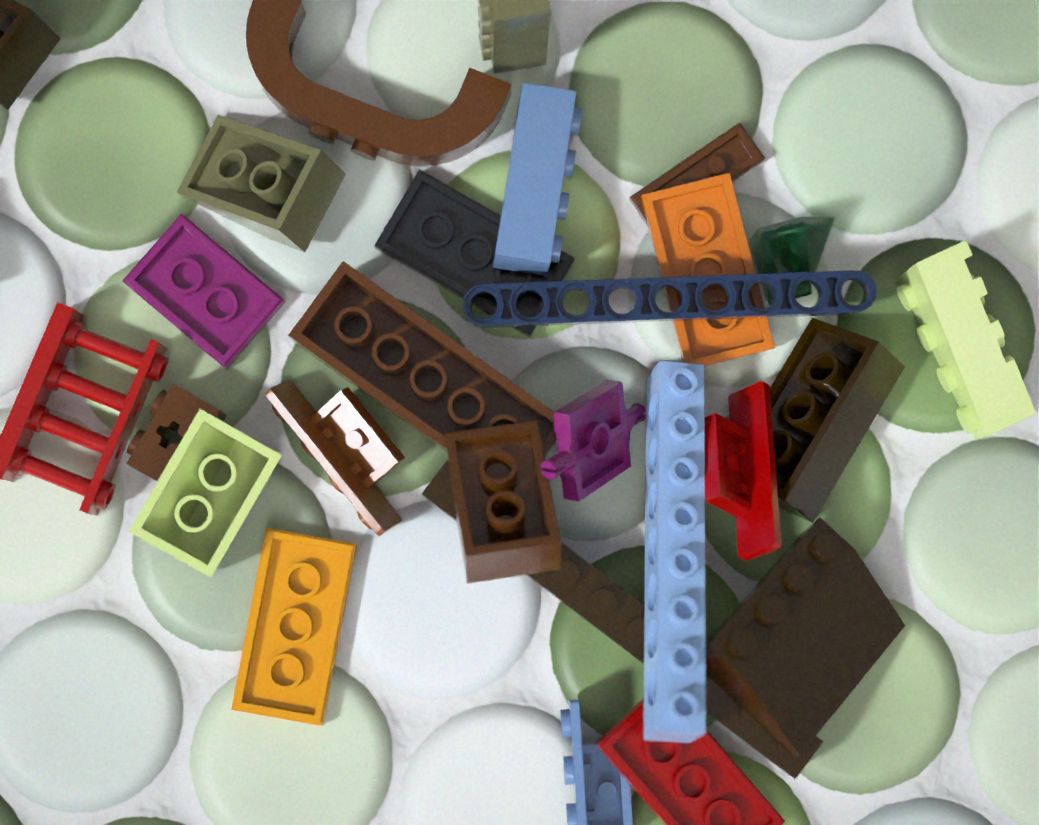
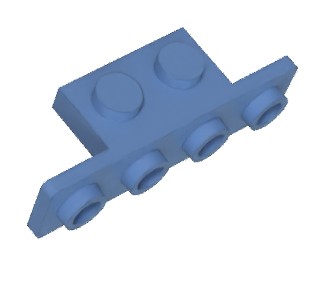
(599, 789)

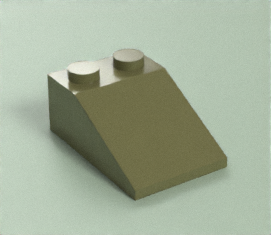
(263, 181)

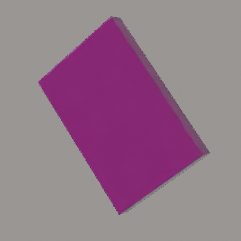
(204, 291)

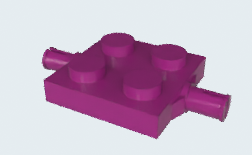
(592, 440)

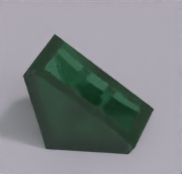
(791, 248)

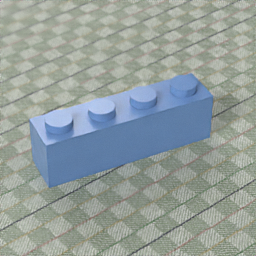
(535, 180)

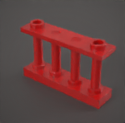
(50, 374)

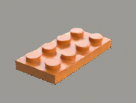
(702, 234)

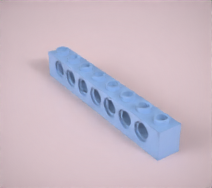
(674, 554)

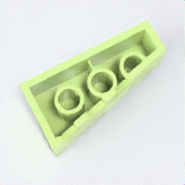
(965, 342)

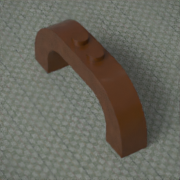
(370, 130)

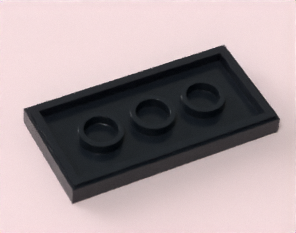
(455, 245)

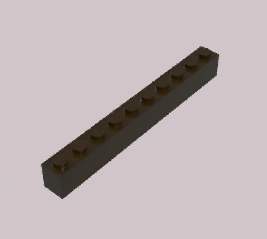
(622, 621)

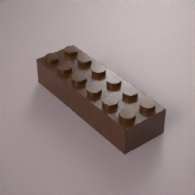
(410, 363)

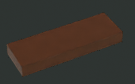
(729, 153)

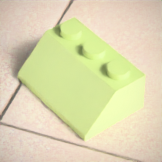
(205, 493)

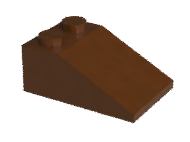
(503, 502)

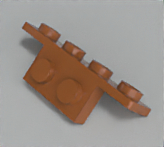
(347, 447)

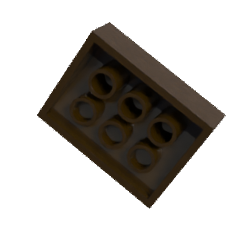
(803, 637)

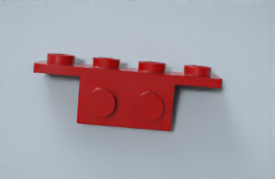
(743, 469)

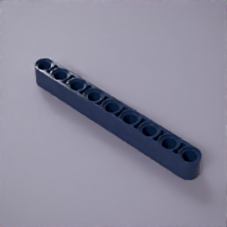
(690, 289)

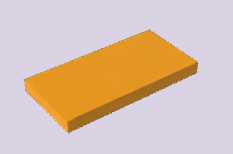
(294, 627)

